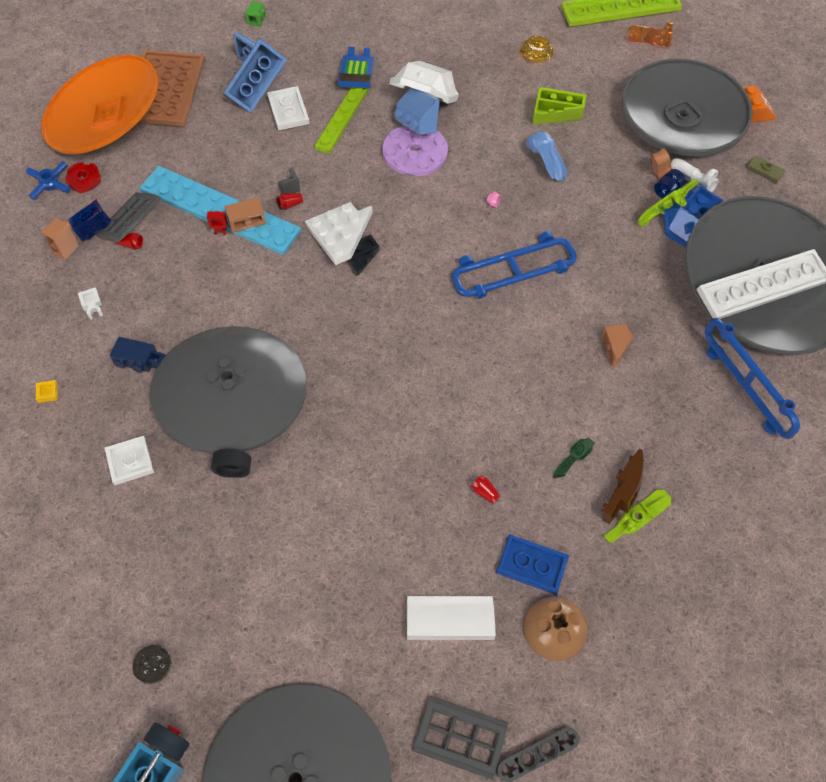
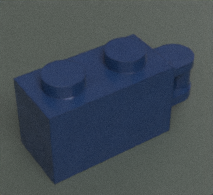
(135, 355)

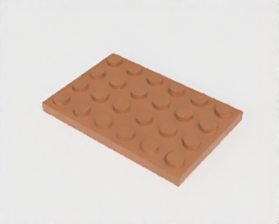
(176, 89)

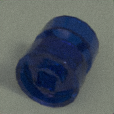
(669, 182)

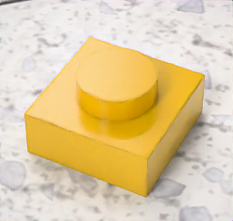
(46, 391)

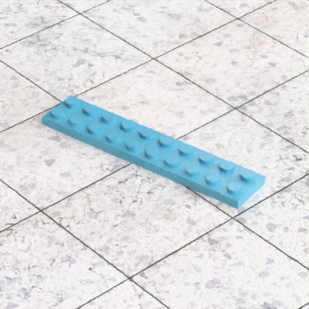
(198, 199)

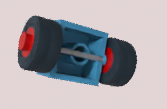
(151, 765)

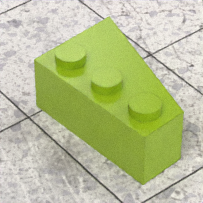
(558, 106)

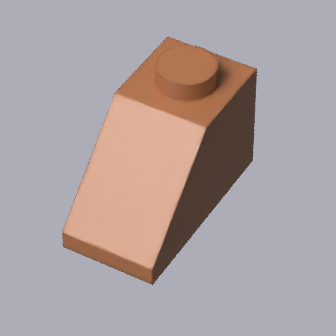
(617, 340)

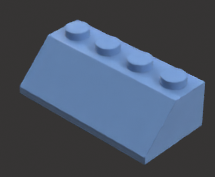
(255, 75)

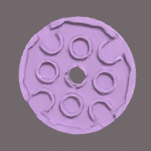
(402, 159)

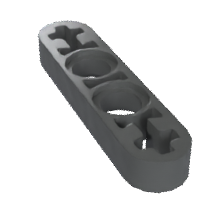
(539, 758)

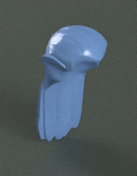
(543, 143)

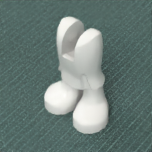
(708, 180)

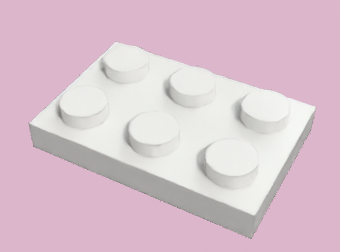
(288, 108)

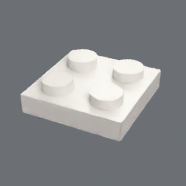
(129, 460)

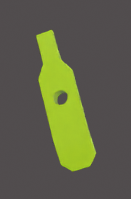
(666, 203)
(647, 509)

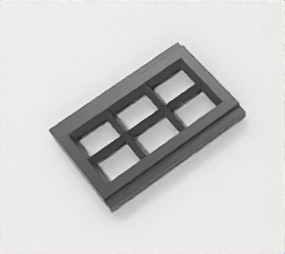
(128, 216)
(453, 758)

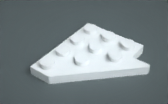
(340, 230)

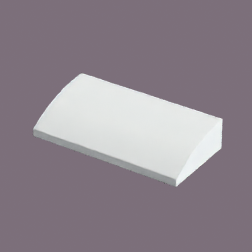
(450, 618)

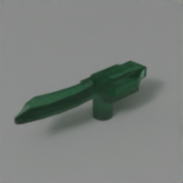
(579, 452)

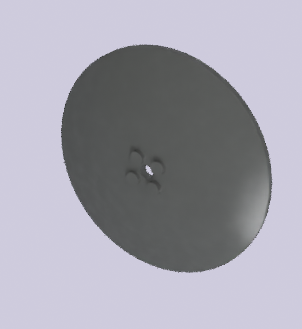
(751, 234)

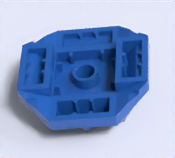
(681, 220)

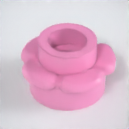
(494, 199)

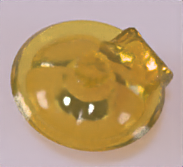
(537, 49)

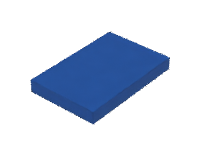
(532, 564)

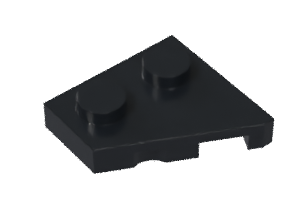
(363, 254)

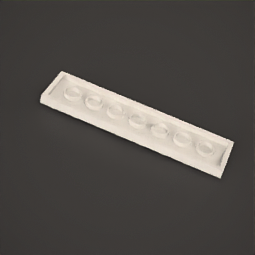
(763, 284)

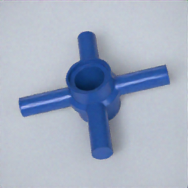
(48, 180)

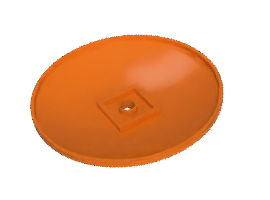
(99, 104)

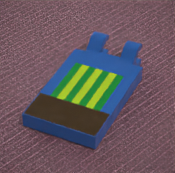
(356, 69)

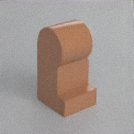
(661, 163)

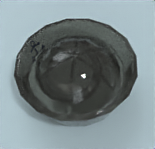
(151, 664)

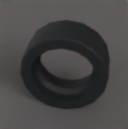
(231, 463)

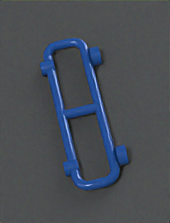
(546, 240)
(786, 406)

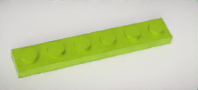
(341, 119)

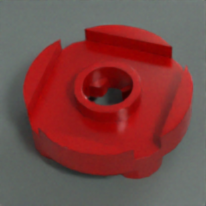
(85, 184)

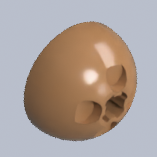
(549, 637)

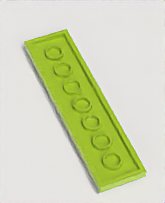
(594, 11)

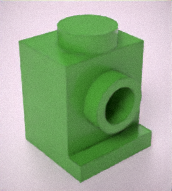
(255, 14)

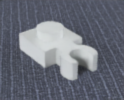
(90, 301)

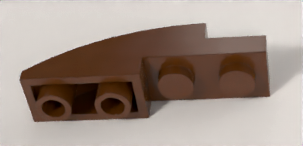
(628, 488)

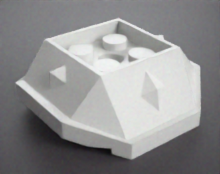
(428, 79)

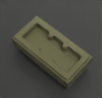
(766, 169)

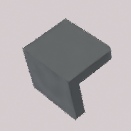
(291, 184)

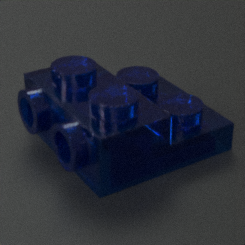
(89, 220)

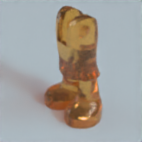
(650, 35)

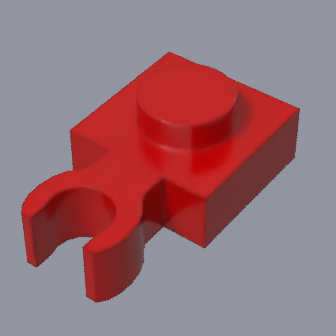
(218, 221)

